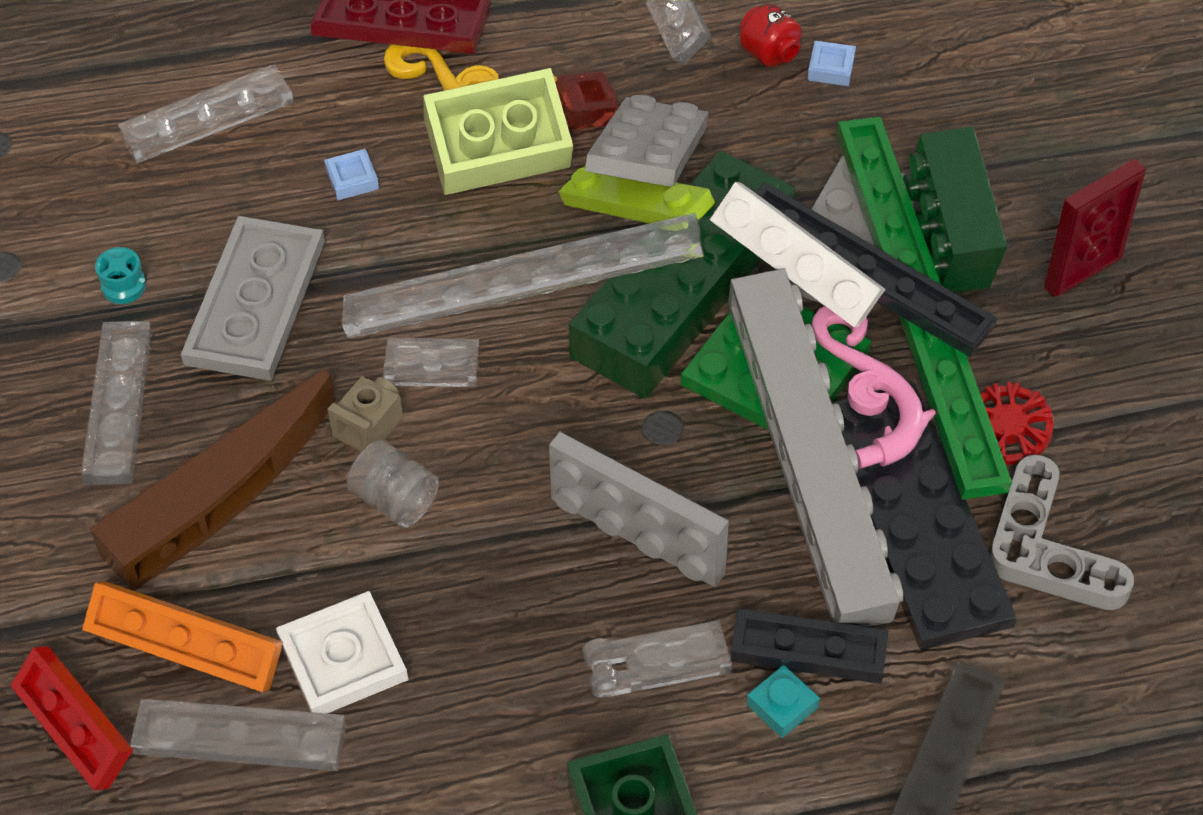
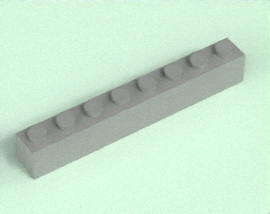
(813, 452)

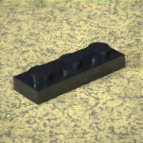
(809, 646)

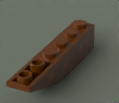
(211, 487)

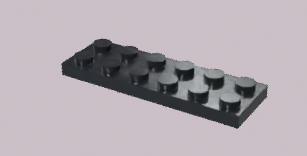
(929, 536)

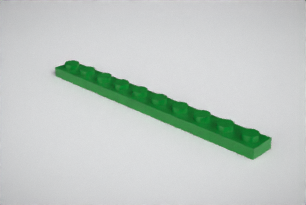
(942, 369)

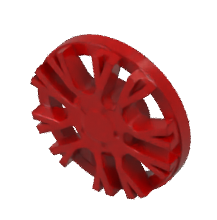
(1012, 423)

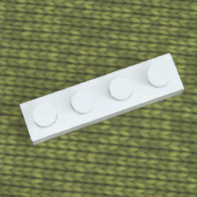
(803, 256)

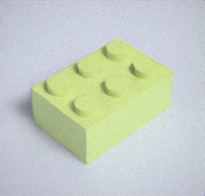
(497, 131)

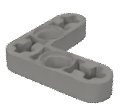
(1038, 553)

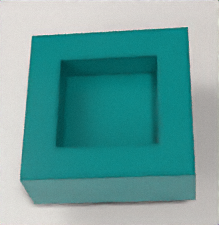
(782, 701)

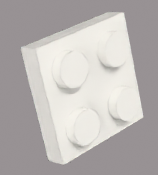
(342, 654)

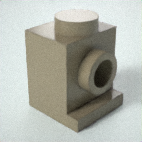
(366, 413)

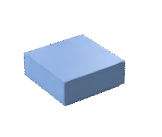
(831, 63)
(351, 174)

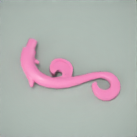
(865, 401)

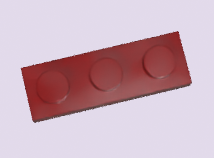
(71, 718)

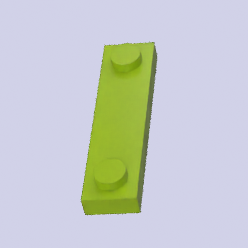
(634, 198)

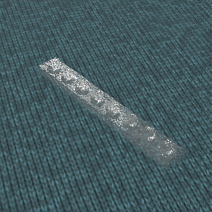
(522, 275)

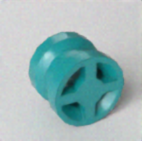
(120, 275)

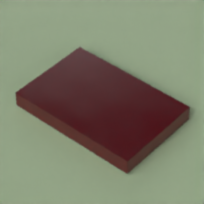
(1094, 227)

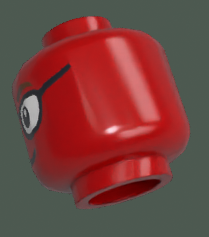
(770, 35)

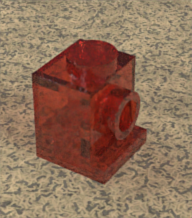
(586, 99)

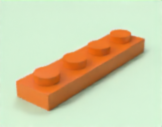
(182, 636)

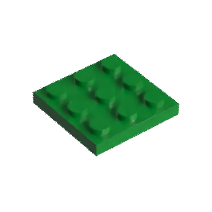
(724, 376)

